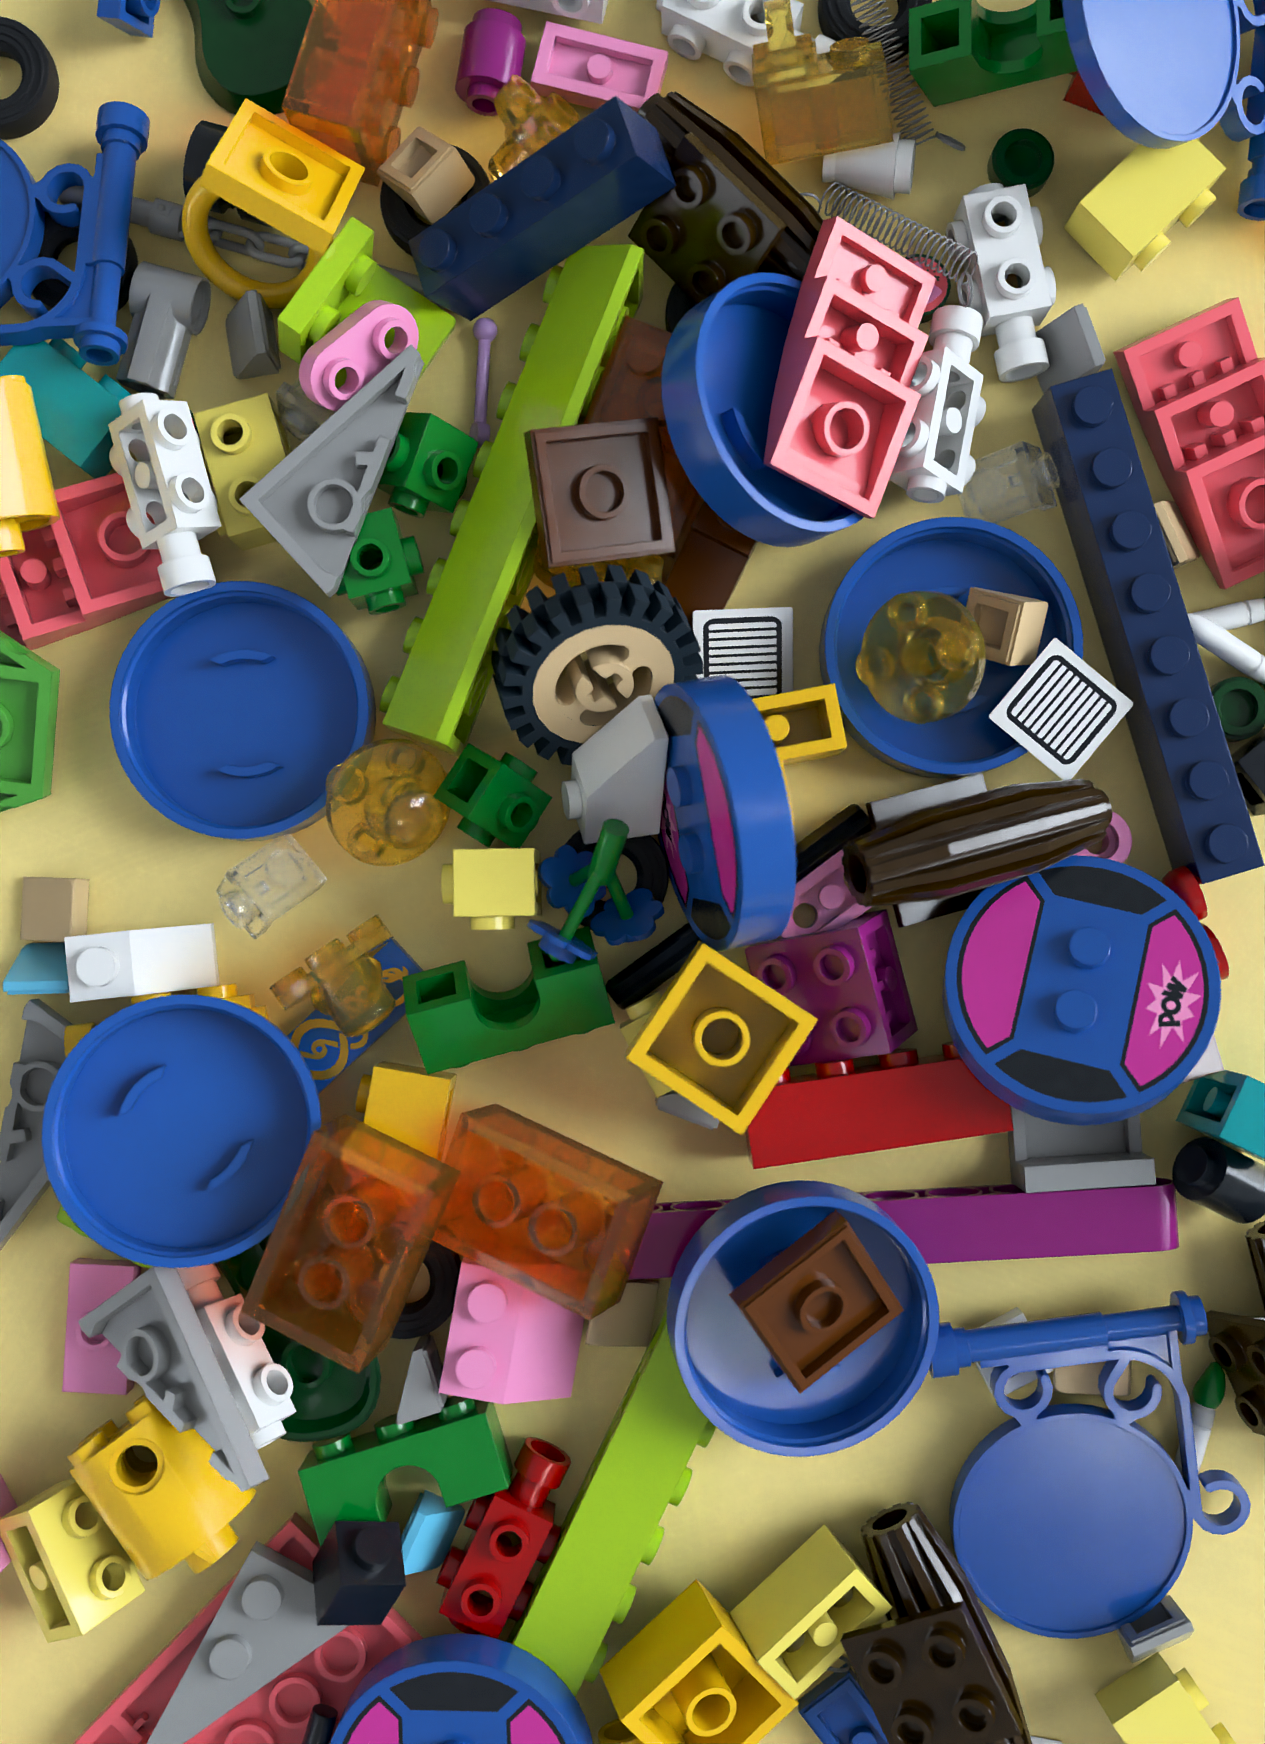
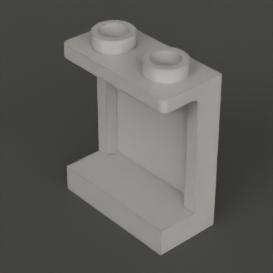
(1077, 1157)

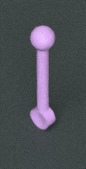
(485, 332)

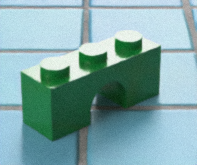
(974, 51)
(464, 1024)
(457, 1446)

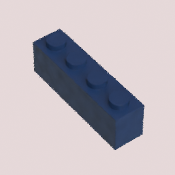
(542, 210)

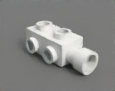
(724, 31)
(1005, 251)
(939, 438)
(168, 485)
(241, 1356)

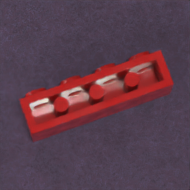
(873, 1108)

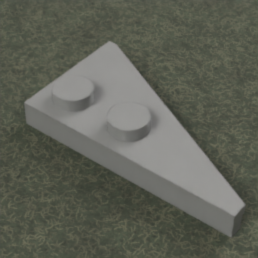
(327, 483)
(21, 1152)
(177, 1369)
(253, 1639)

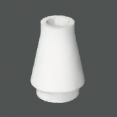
(874, 169)

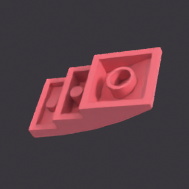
(849, 368)
(1205, 423)
(79, 568)

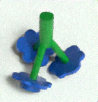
(582, 879)

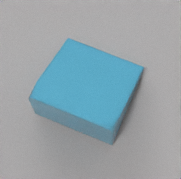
(38, 970)
(429, 1533)

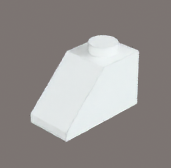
(620, 773)
(141, 962)

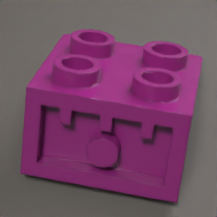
(844, 980)

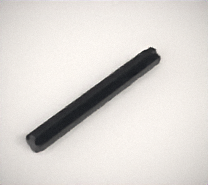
(670, 954)

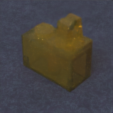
(815, 100)

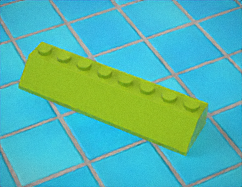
(498, 528)

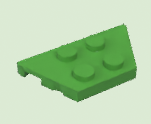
(26, 724)

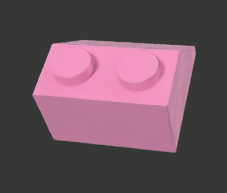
(508, 1341)

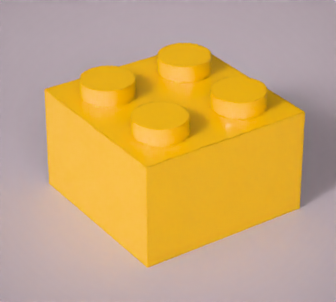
(720, 1037)
(694, 1678)

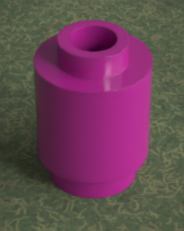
(489, 56)

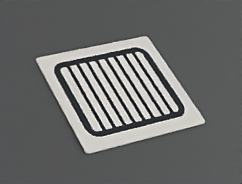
(748, 646)
(1061, 710)

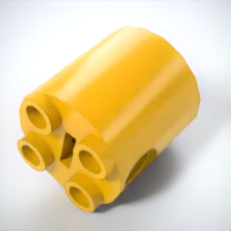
(25, 476)
(164, 1506)

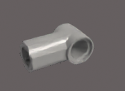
(165, 314)

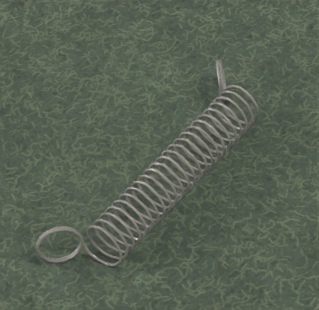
(946, 139)
(959, 281)

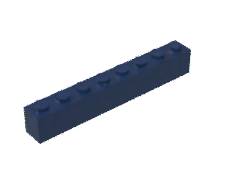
(1146, 629)

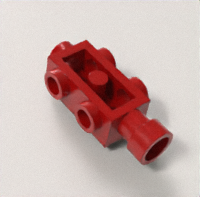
(490, 1559)

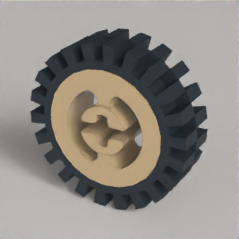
(627, 633)

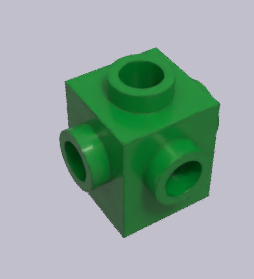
(427, 465)
(387, 585)
(493, 797)

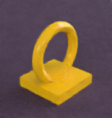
(280, 180)

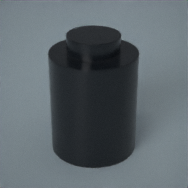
(1220, 1180)

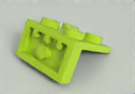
(342, 284)

